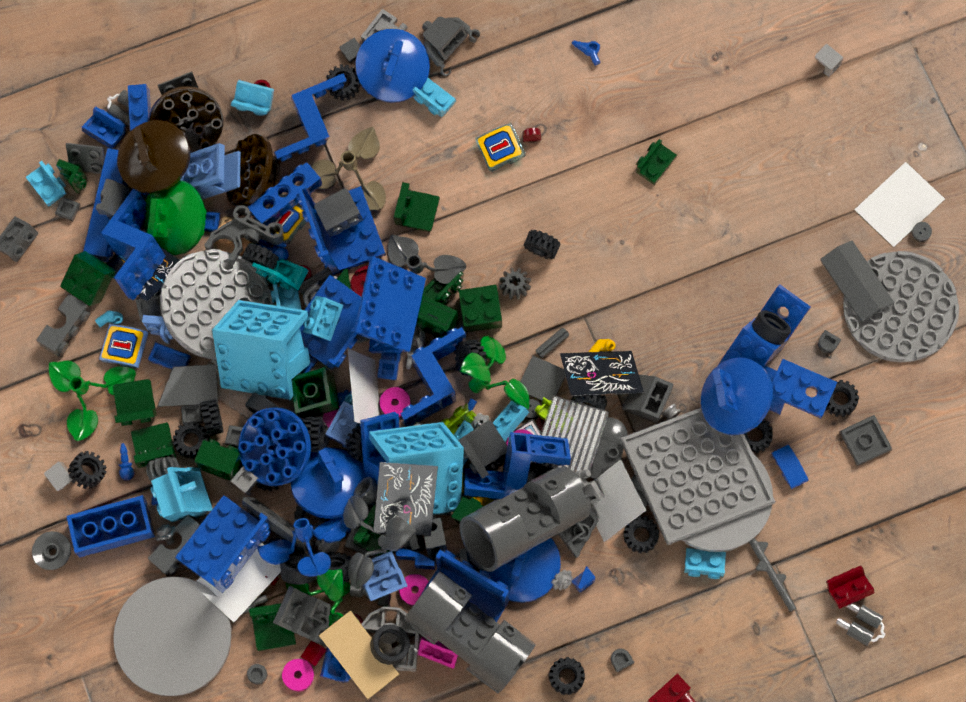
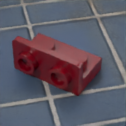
(849, 587)

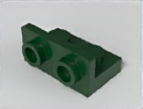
(655, 162)
(73, 175)

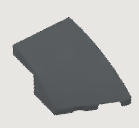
(112, 197)
(190, 386)
(579, 534)
(303, 615)

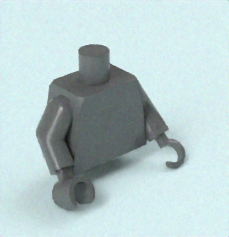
(444, 37)

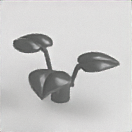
(405, 251)
(397, 535)

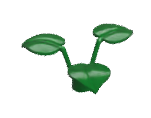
(475, 367)
(66, 377)
(332, 585)

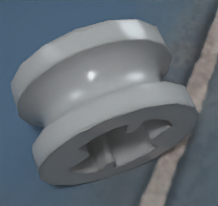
(671, 412)

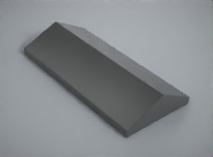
(856, 280)
(276, 522)

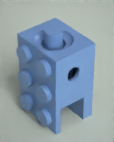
(212, 171)

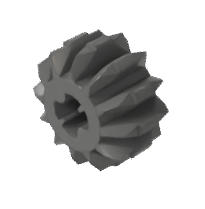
(509, 288)
(158, 467)

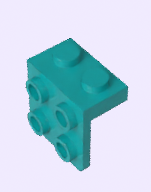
(285, 273)

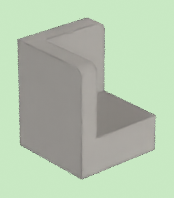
(830, 59)
(58, 475)
(244, 480)

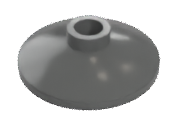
(43, 546)

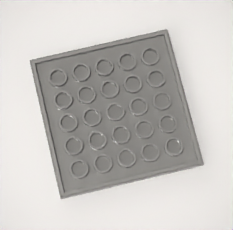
(695, 475)

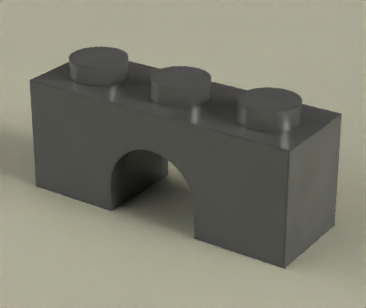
(57, 339)
(164, 558)

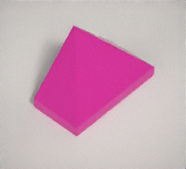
(437, 653)

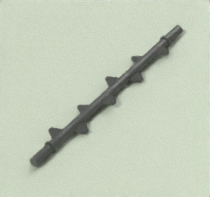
(777, 579)

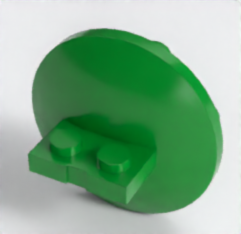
(176, 218)

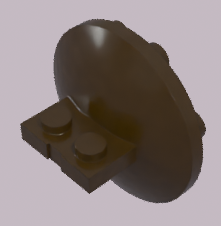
(193, 113)
(153, 157)
(257, 170)

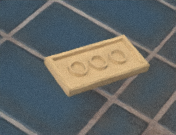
(352, 649)

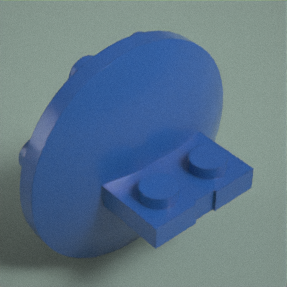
(392, 65)
(736, 396)
(274, 446)
(327, 482)
(530, 573)

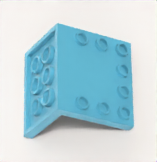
(254, 348)
(427, 445)

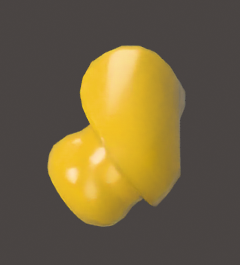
(603, 345)

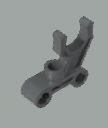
(245, 228)

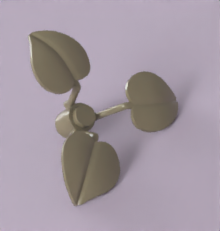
(364, 145)

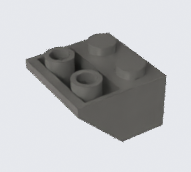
(651, 402)

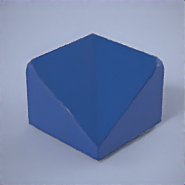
(584, 580)

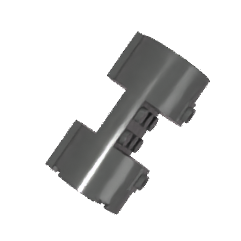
(524, 518)
(489, 647)

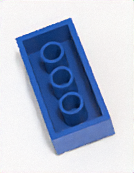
(110, 526)

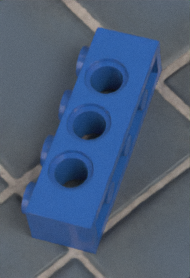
(283, 204)

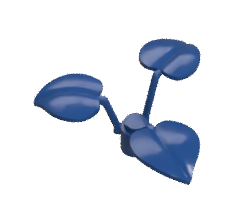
(318, 564)

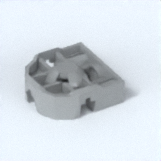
(377, 620)

